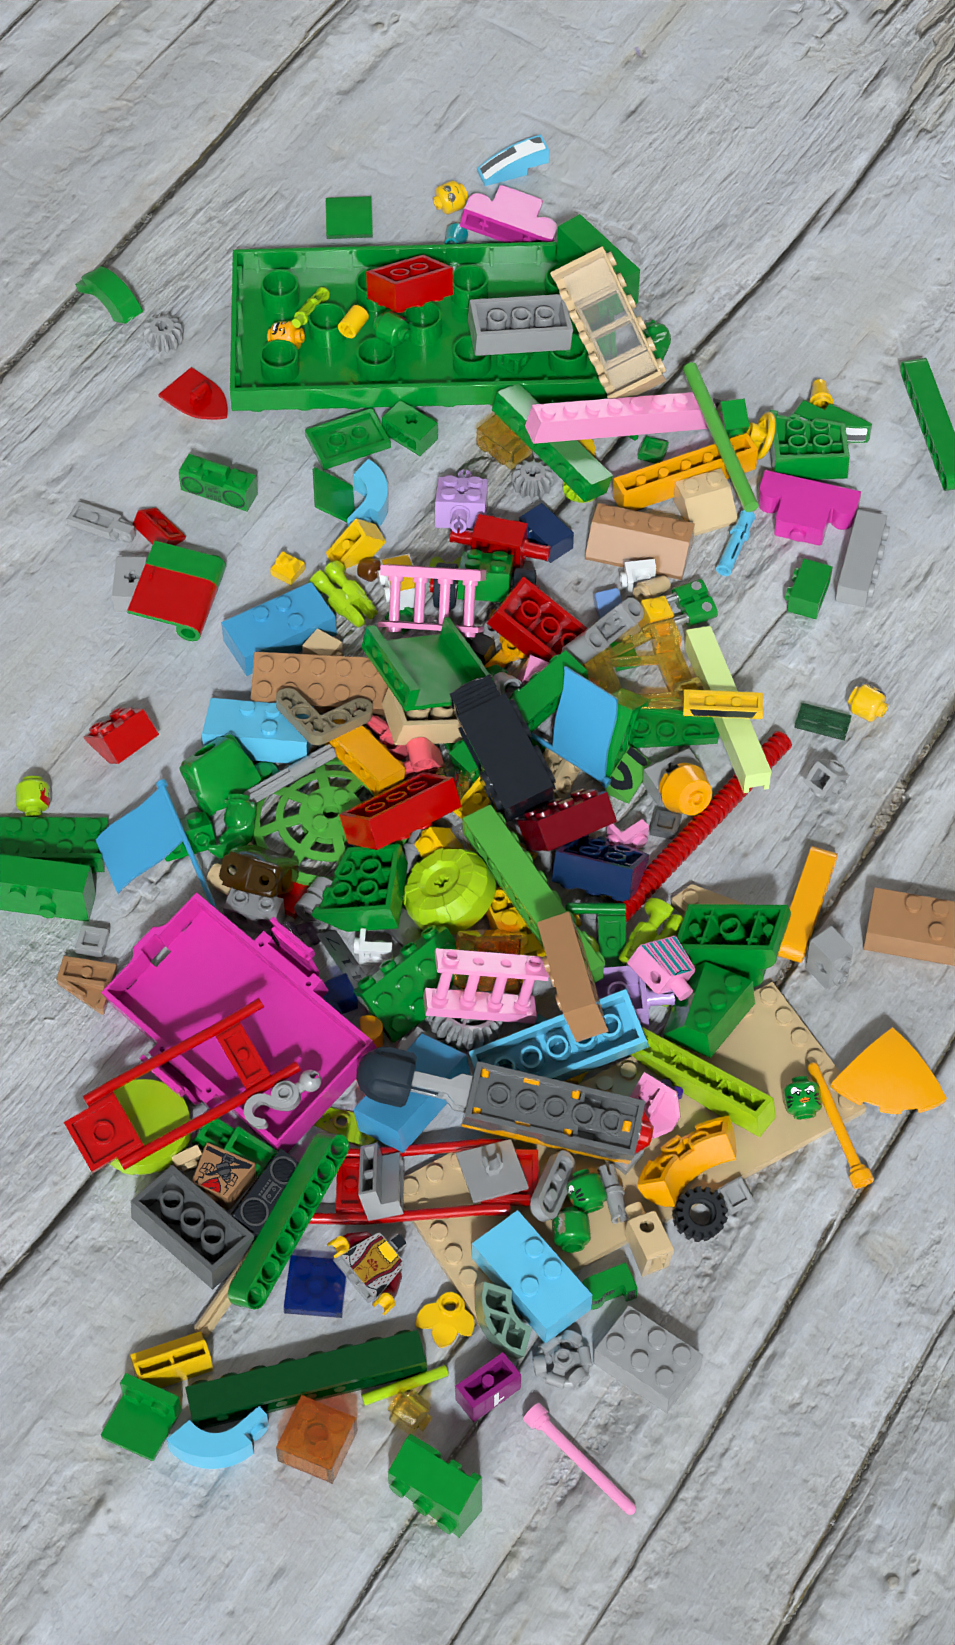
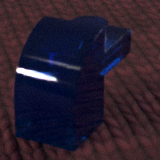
(341, 994)

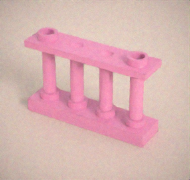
(420, 577)
(484, 1005)

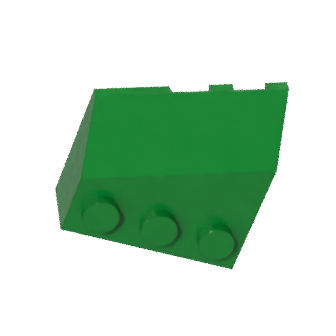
(810, 448)
(365, 890)
(711, 1011)
(436, 1486)

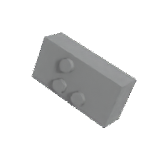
(519, 324)

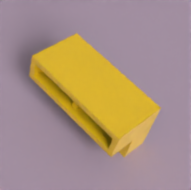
(173, 1361)

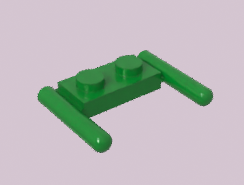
(610, 928)

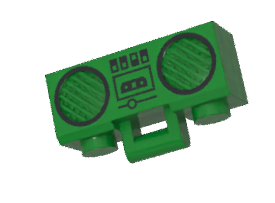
(218, 482)

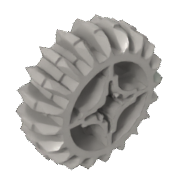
(465, 1032)

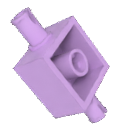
(460, 501)
(624, 977)

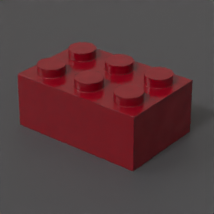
(566, 819)

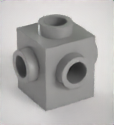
(827, 778)

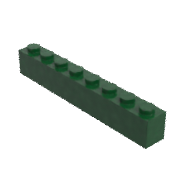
(314, 1376)

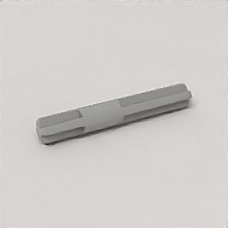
(291, 773)

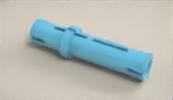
(739, 534)

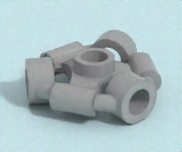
(564, 1360)

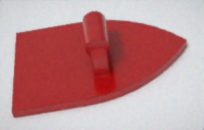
(196, 396)

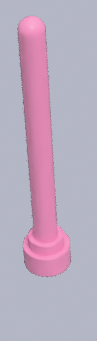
(538, 1418)

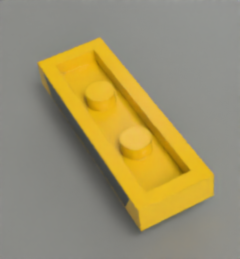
(723, 704)

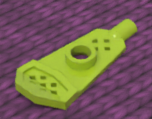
(349, 1130)

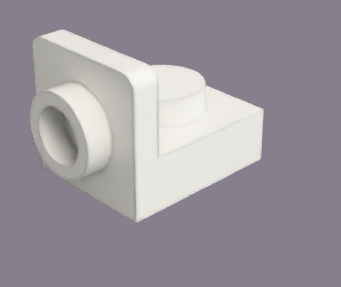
(637, 572)
(372, 952)

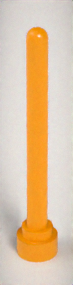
(859, 1174)

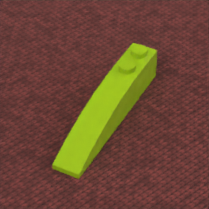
(708, 1084)

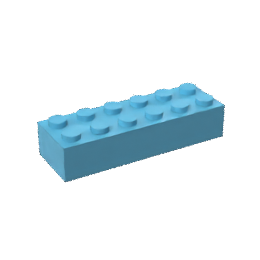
(552, 1049)

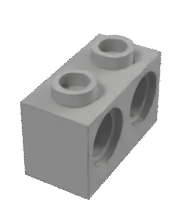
(253, 911)

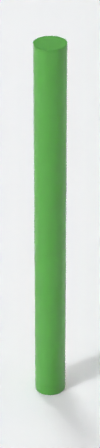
(720, 437)

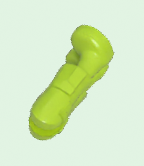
(345, 601)
(647, 931)

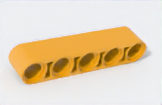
(807, 903)

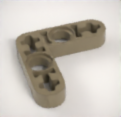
(324, 727)

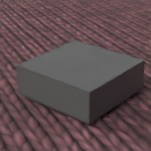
(665, 824)

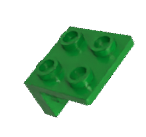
(142, 1418)

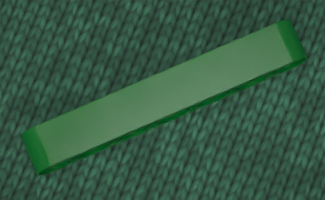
(931, 418)
(288, 1220)

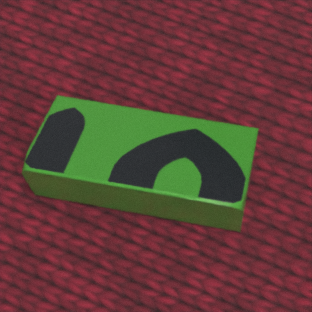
(628, 775)

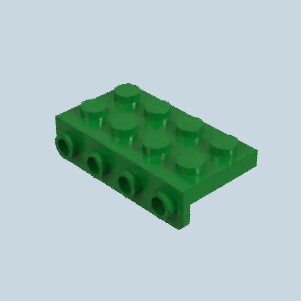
(398, 987)

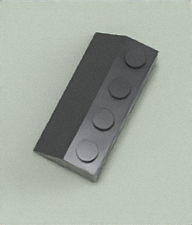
(191, 1226)

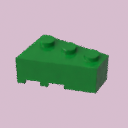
(628, 709)

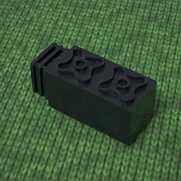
(501, 747)

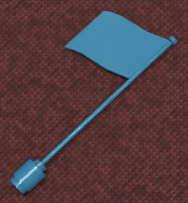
(584, 725)
(144, 840)

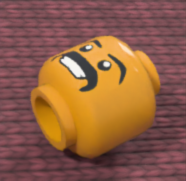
(286, 331)

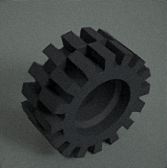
(688, 1226)

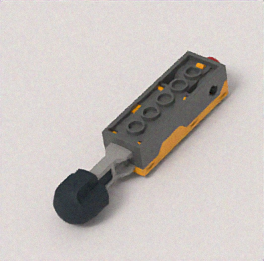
(517, 1105)

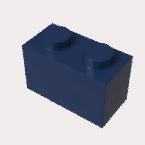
(547, 530)

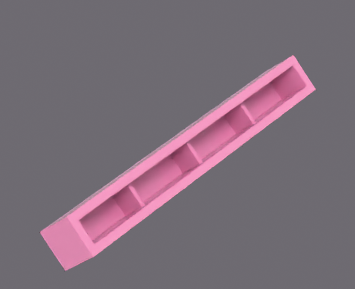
(614, 417)

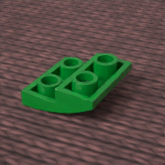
(349, 217)

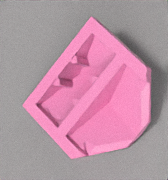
(660, 1104)

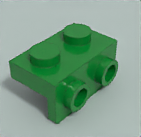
(199, 833)

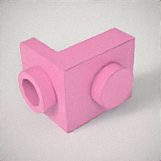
(634, 836)

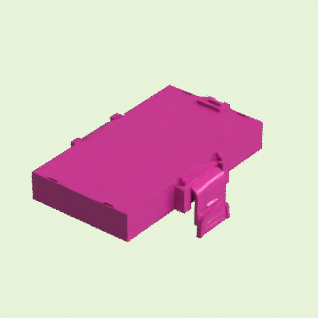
(216, 972)

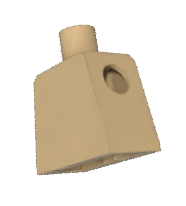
(647, 1240)

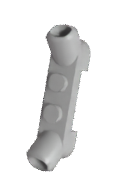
(605, 630)

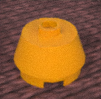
(686, 789)

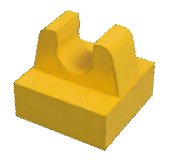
(287, 568)

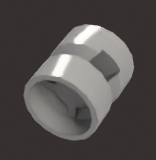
(312, 899)

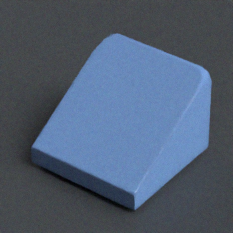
(606, 600)

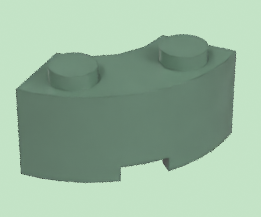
(499, 1320)

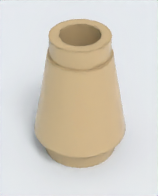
(651, 588)

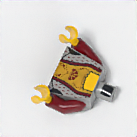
(371, 1265)

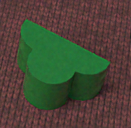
(735, 936)

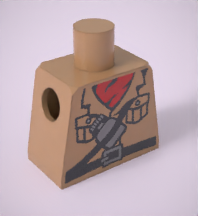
(224, 1175)

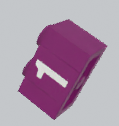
(488, 1387)

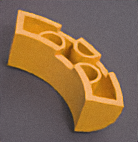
(686, 1158)

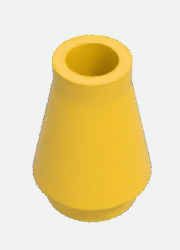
(820, 394)

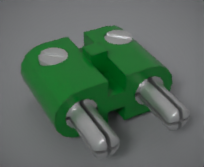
(693, 602)

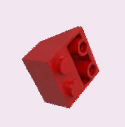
(121, 734)

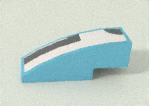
(514, 161)

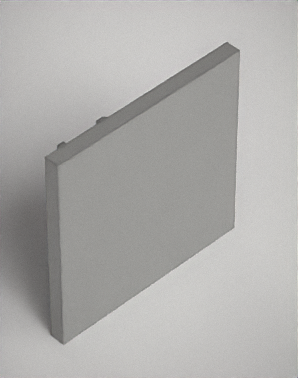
(492, 1171)

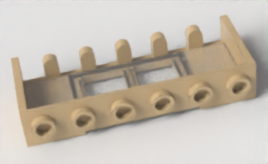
(609, 325)

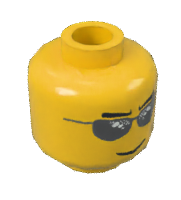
(450, 197)

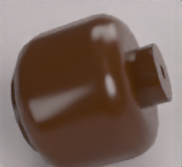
(368, 569)

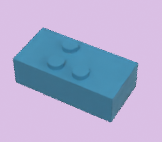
(278, 625)
(402, 1125)

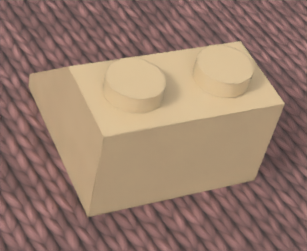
(706, 501)

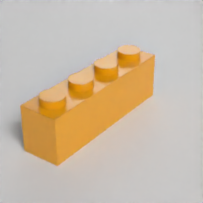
(368, 759)

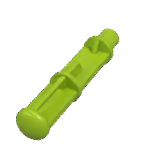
(301, 316)

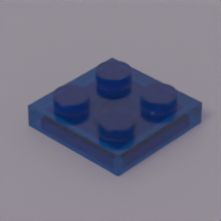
(315, 1287)

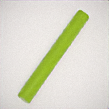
(405, 1384)

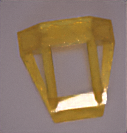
(667, 656)

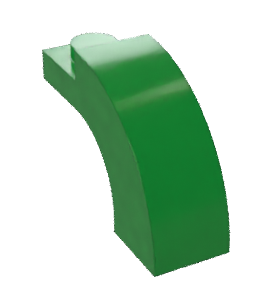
(112, 293)

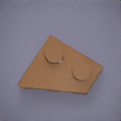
(86, 980)

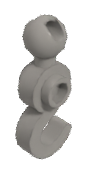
(284, 1097)

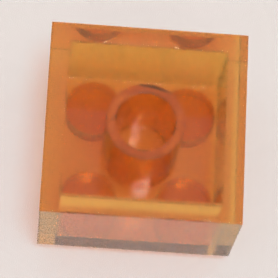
(488, 941)
(316, 1439)

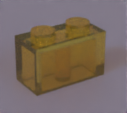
(501, 443)

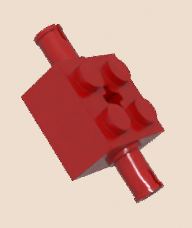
(502, 535)

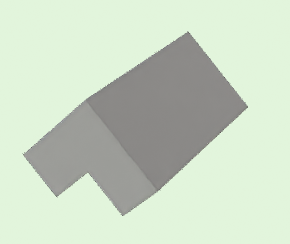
(381, 1183)

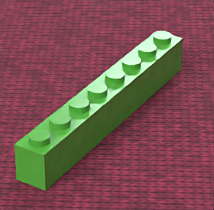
(519, 878)

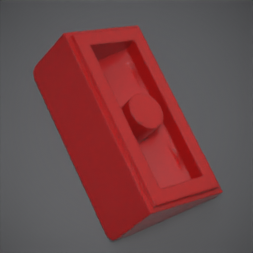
(157, 527)

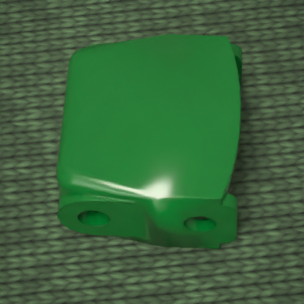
(218, 771)

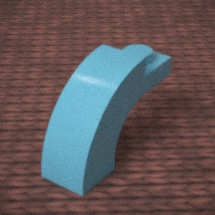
(373, 486)
(218, 1449)

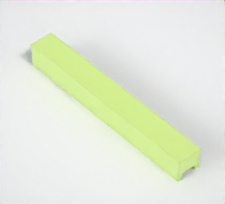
(736, 733)

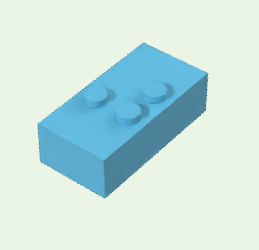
(257, 728)
(540, 1282)

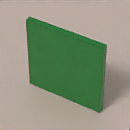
(332, 495)

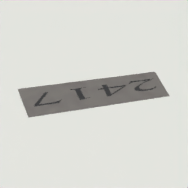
(343, 958)

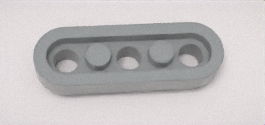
(552, 1186)

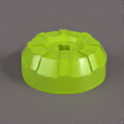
(449, 890)
(153, 1112)

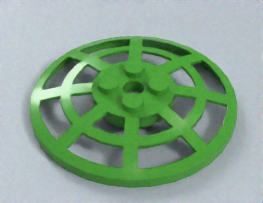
(313, 818)

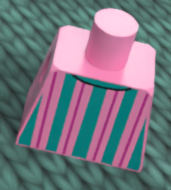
(664, 966)

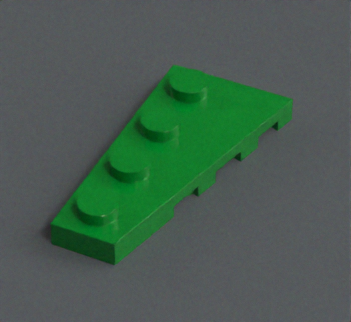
(671, 728)

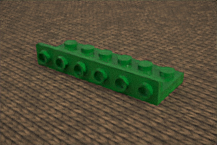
(54, 839)

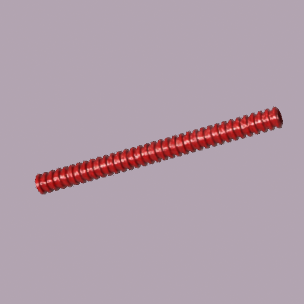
(699, 829)

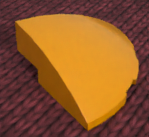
(890, 1077)

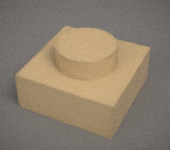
(187, 1159)

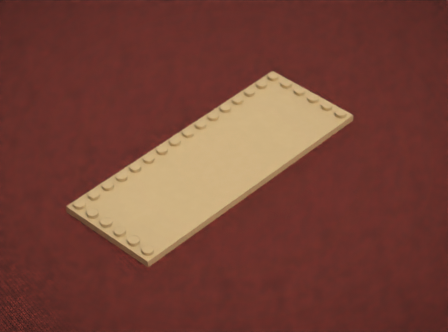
(762, 1051)

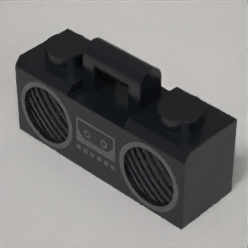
(264, 1192)

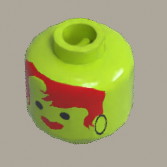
(32, 795)

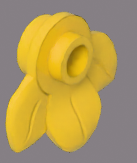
(445, 1323)

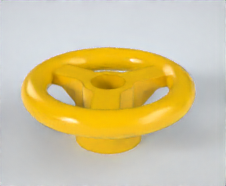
(760, 433)

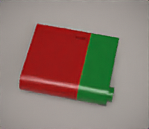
(178, 588)

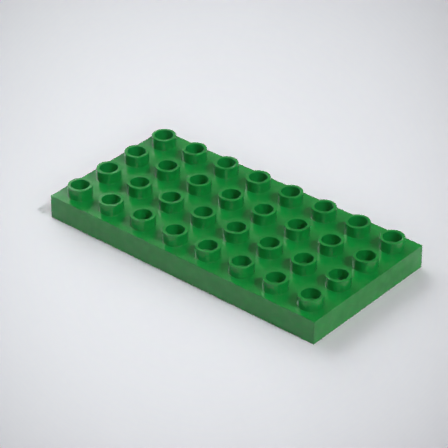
(363, 372)

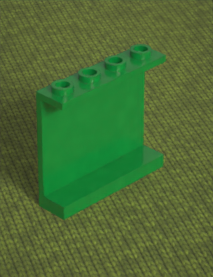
(423, 668)

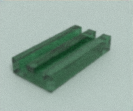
(824, 718)

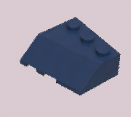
(600, 867)

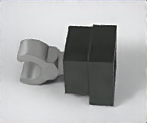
(484, 644)

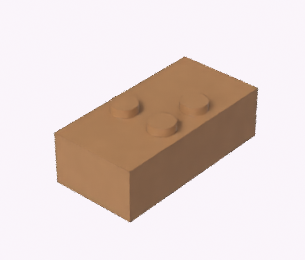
(911, 926)
(572, 977)

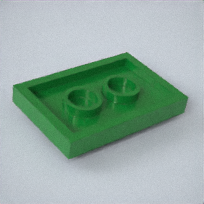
(347, 438)

